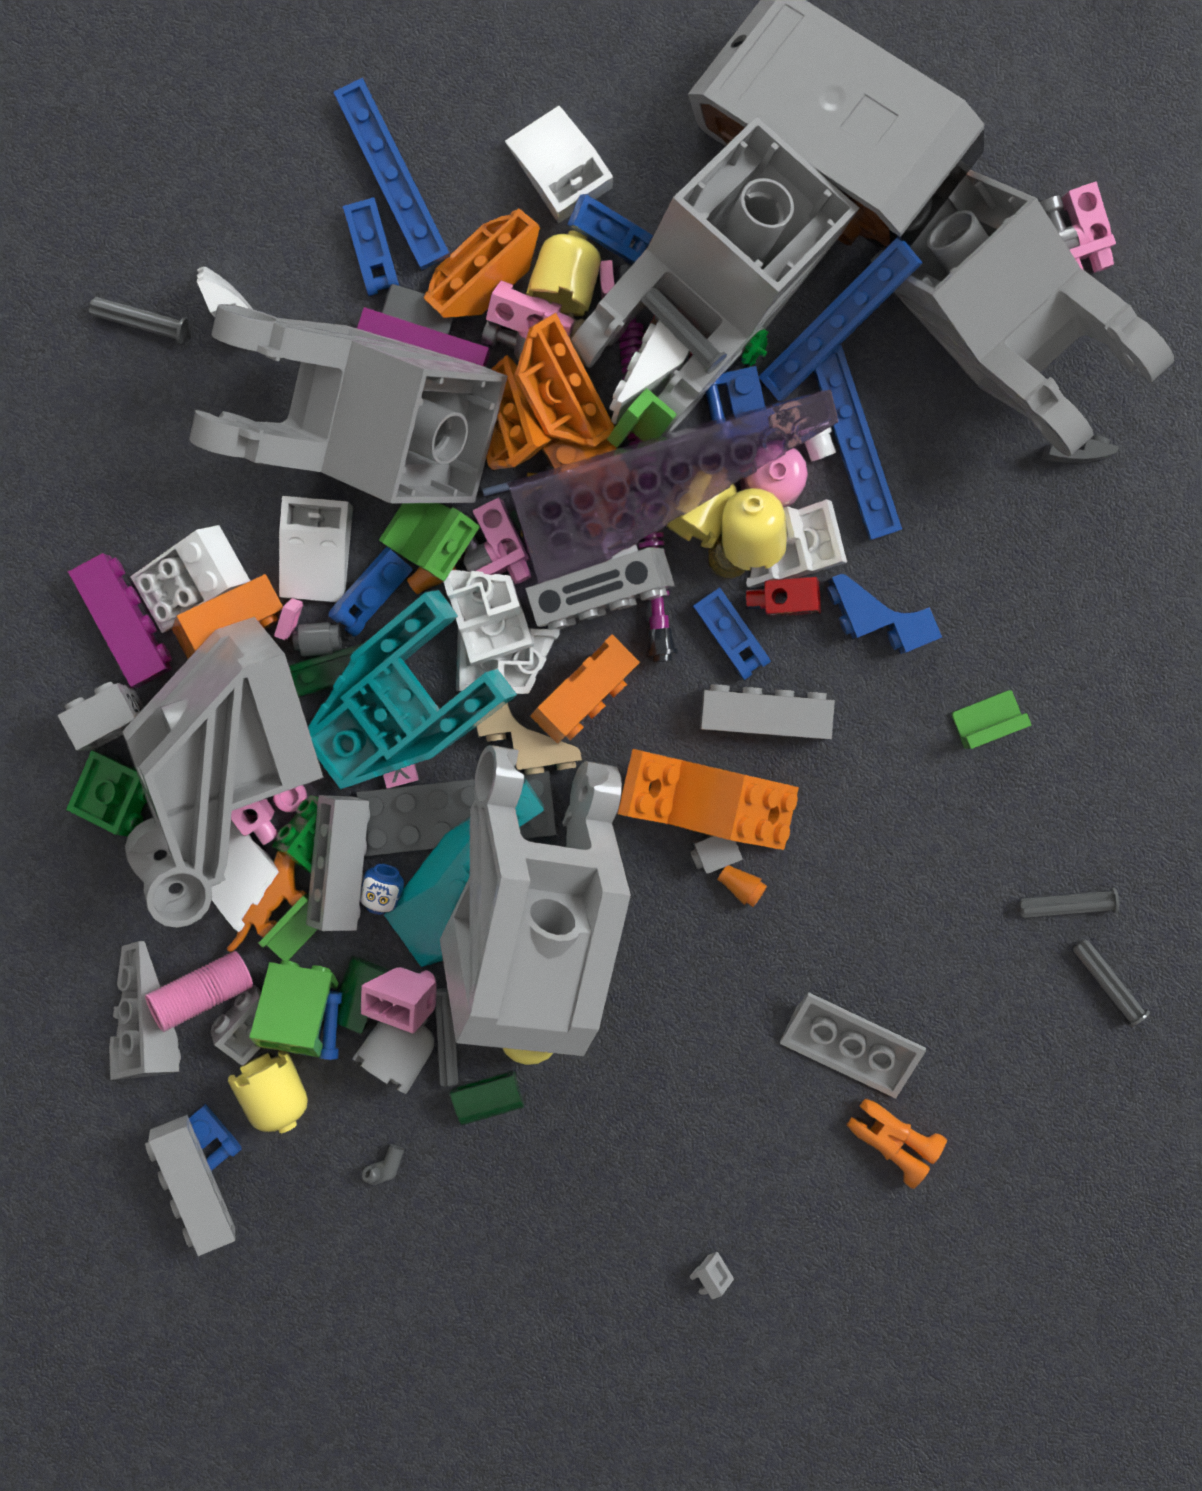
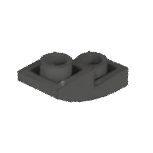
(412, 307)
(1093, 450)

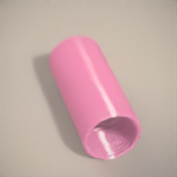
(188, 995)

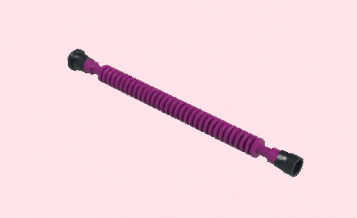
(660, 635)

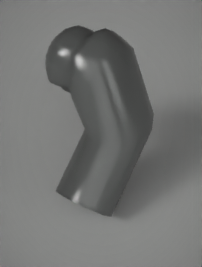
(385, 1169)

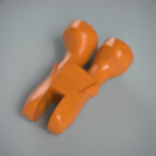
(888, 1137)

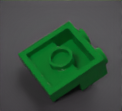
(108, 795)

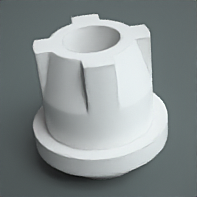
(820, 445)

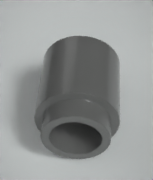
(317, 639)

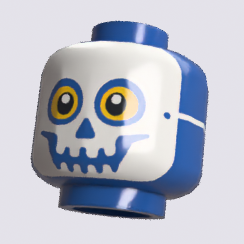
(381, 889)

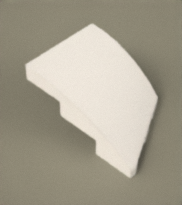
(218, 291)
(810, 545)
(488, 614)
(517, 668)
(246, 876)

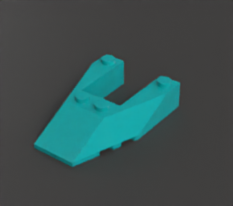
(381, 712)
(438, 884)

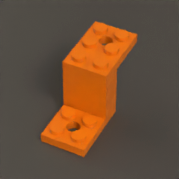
(708, 800)

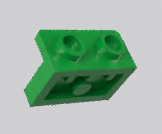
(298, 835)

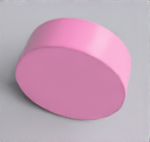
(289, 800)

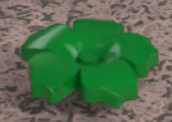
(755, 347)

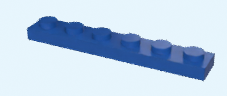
(391, 174)
(840, 318)
(858, 448)

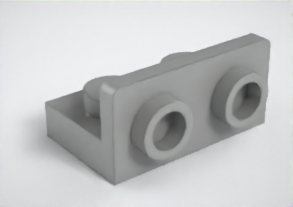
(233, 1029)

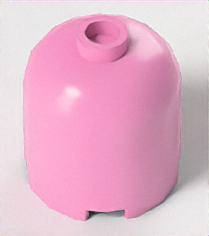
(782, 477)

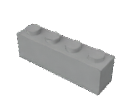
(767, 714)
(337, 863)
(191, 1185)

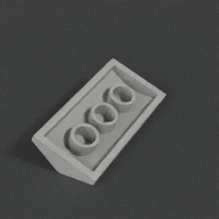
(852, 1045)

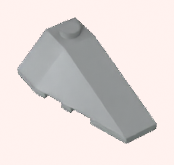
(140, 1045)

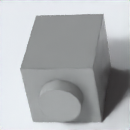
(714, 853)

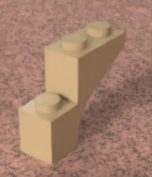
(534, 748)

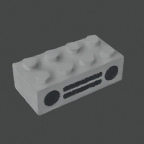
(601, 586)

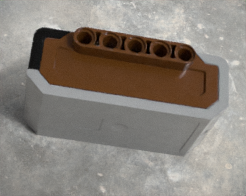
(848, 110)

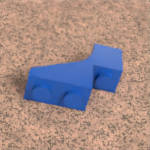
(865, 614)

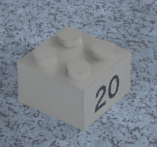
(101, 717)

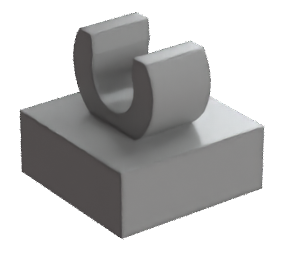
(713, 1275)

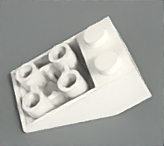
(560, 162)
(649, 368)
(314, 548)
(189, 575)

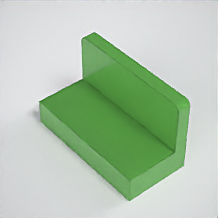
(645, 417)
(989, 720)
(290, 931)

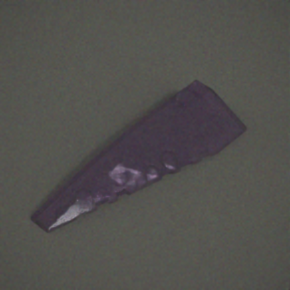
(616, 498)

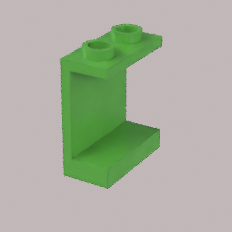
(430, 536)
(292, 1008)

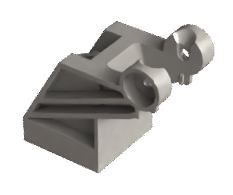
(727, 255)
(1013, 298)
(363, 410)
(208, 745)
(536, 920)

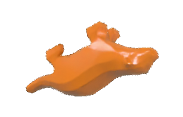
(281, 888)

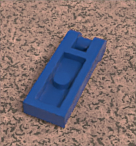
(609, 229)
(370, 244)
(370, 591)
(731, 632)

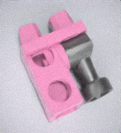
(1090, 227)
(519, 313)
(503, 546)

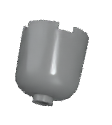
(396, 1054)

